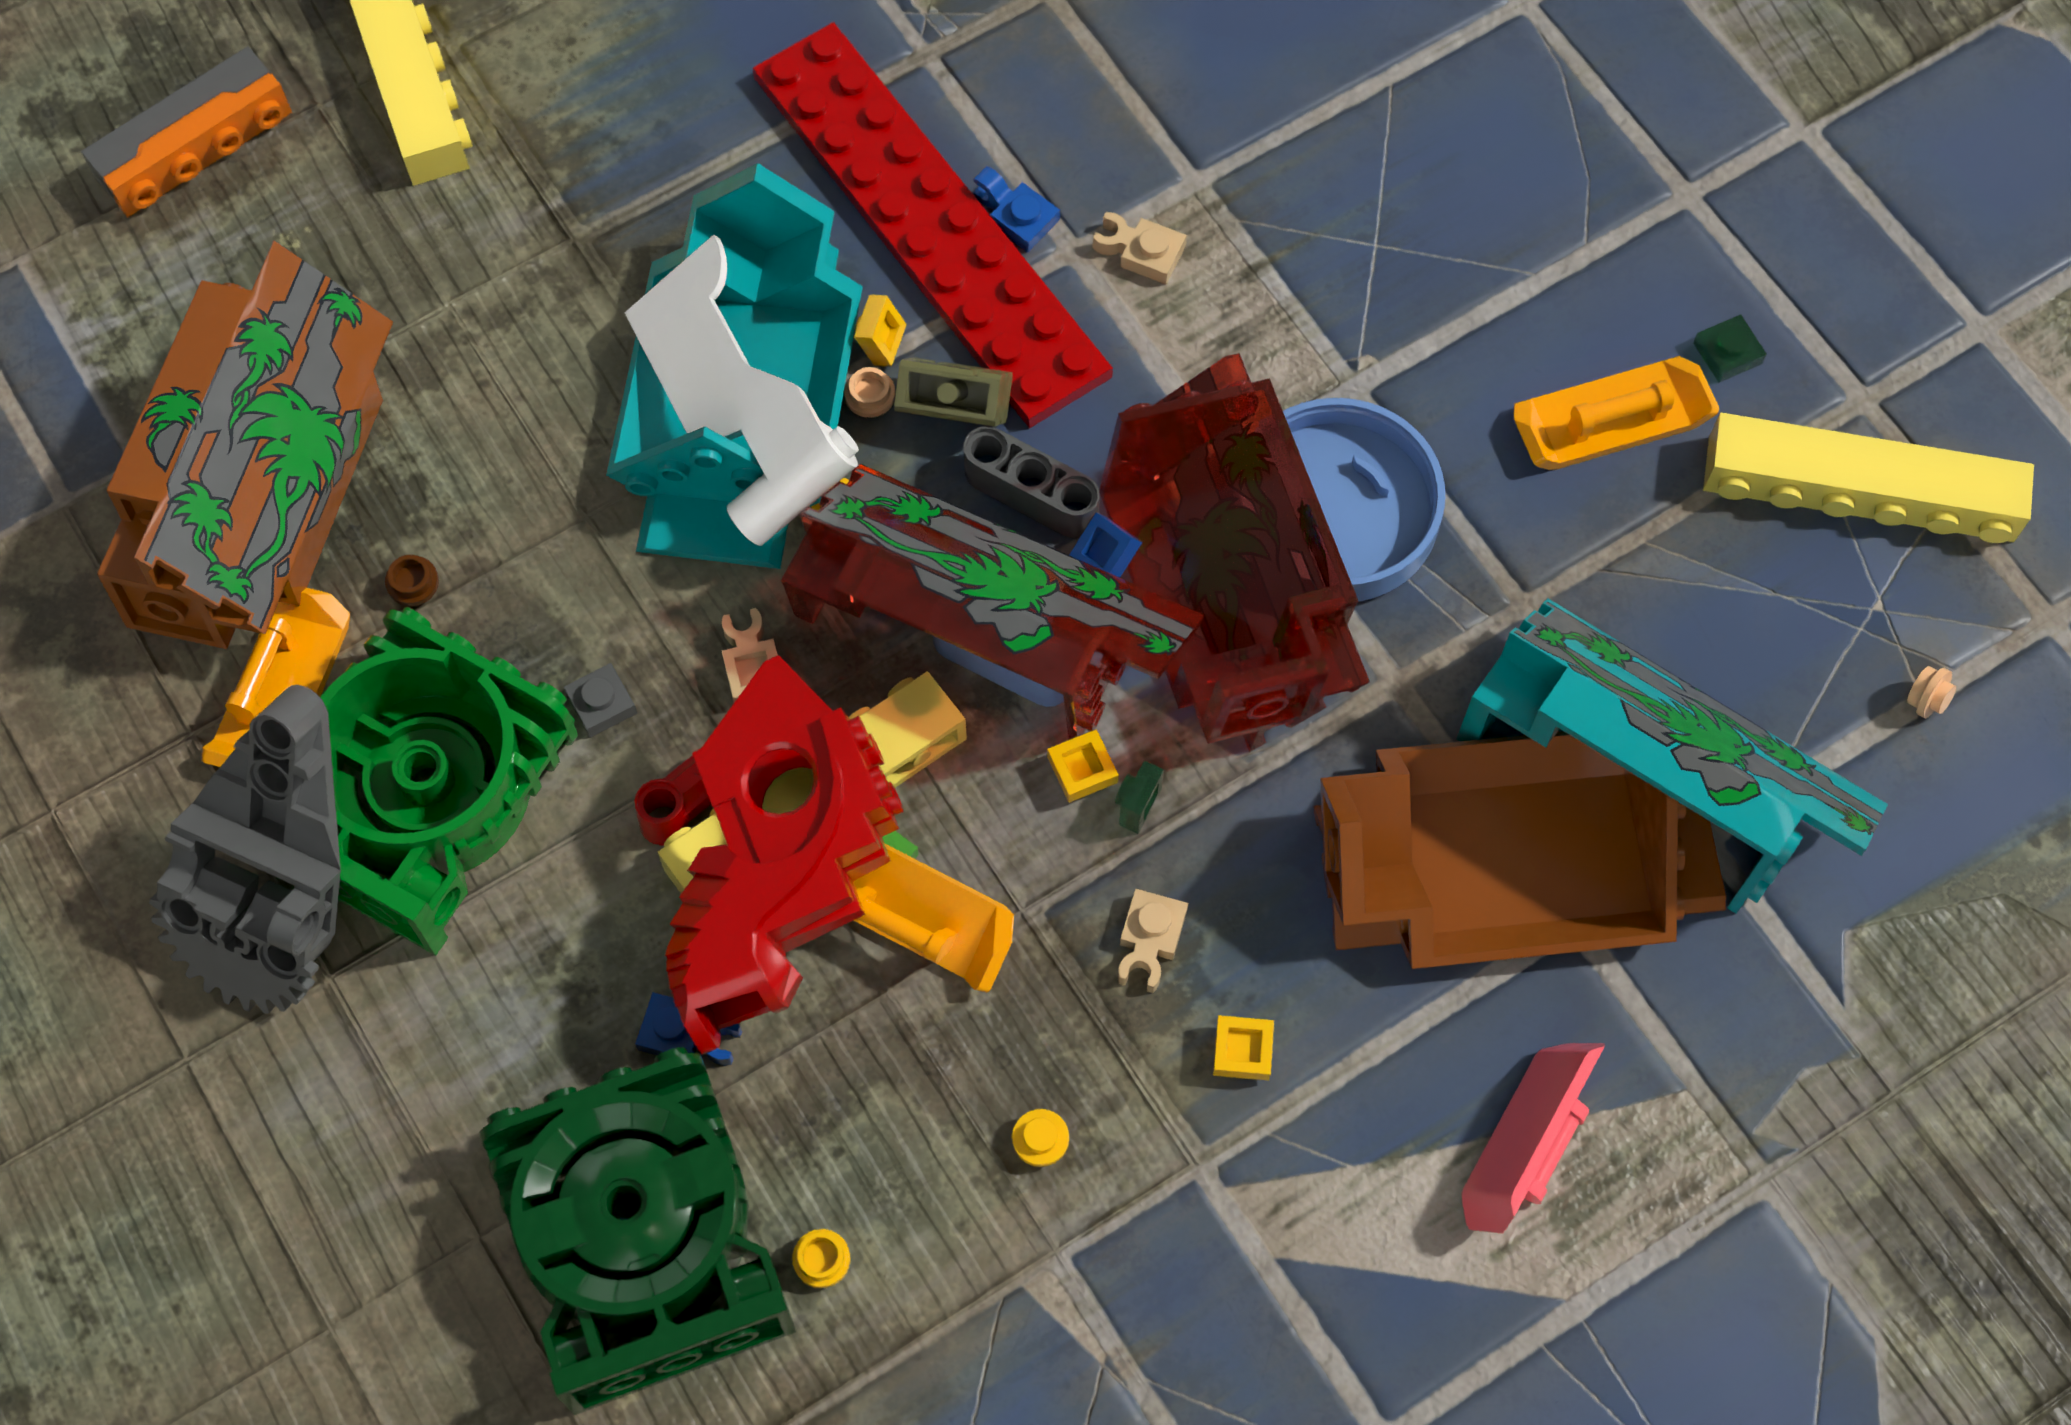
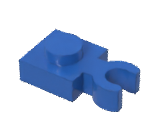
(664, 1030)

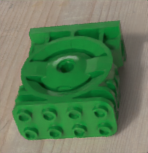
(454, 815)

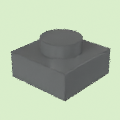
(600, 700)

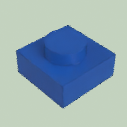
(1106, 546)

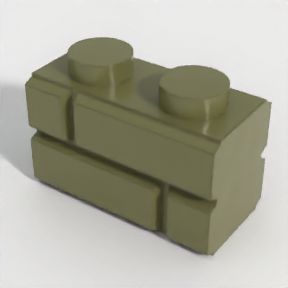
(953, 391)

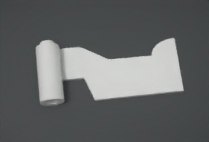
(719, 390)

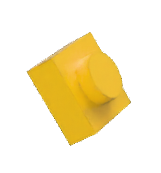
(880, 330)
(1082, 765)
(1243, 1047)

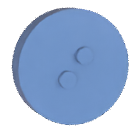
(1374, 487)

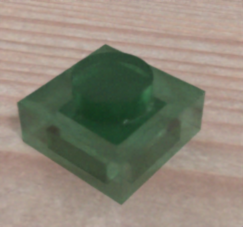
(1729, 348)
(1138, 796)

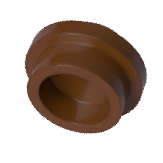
(411, 580)

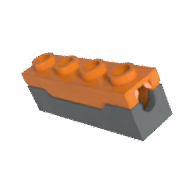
(187, 131)

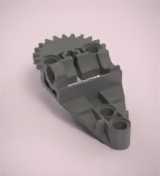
(279, 815)

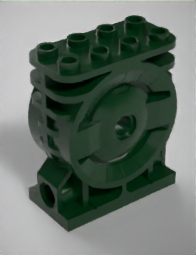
(532, 1151)

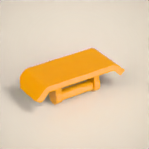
(1615, 413)
(294, 651)
(937, 918)

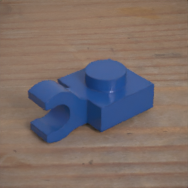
(1019, 213)

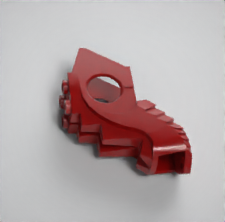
(783, 872)

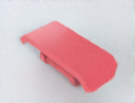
(1530, 1136)

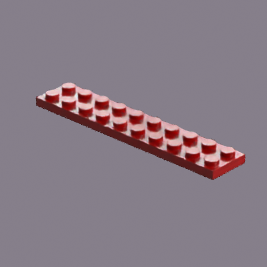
(932, 223)

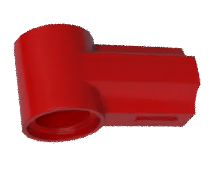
(679, 790)

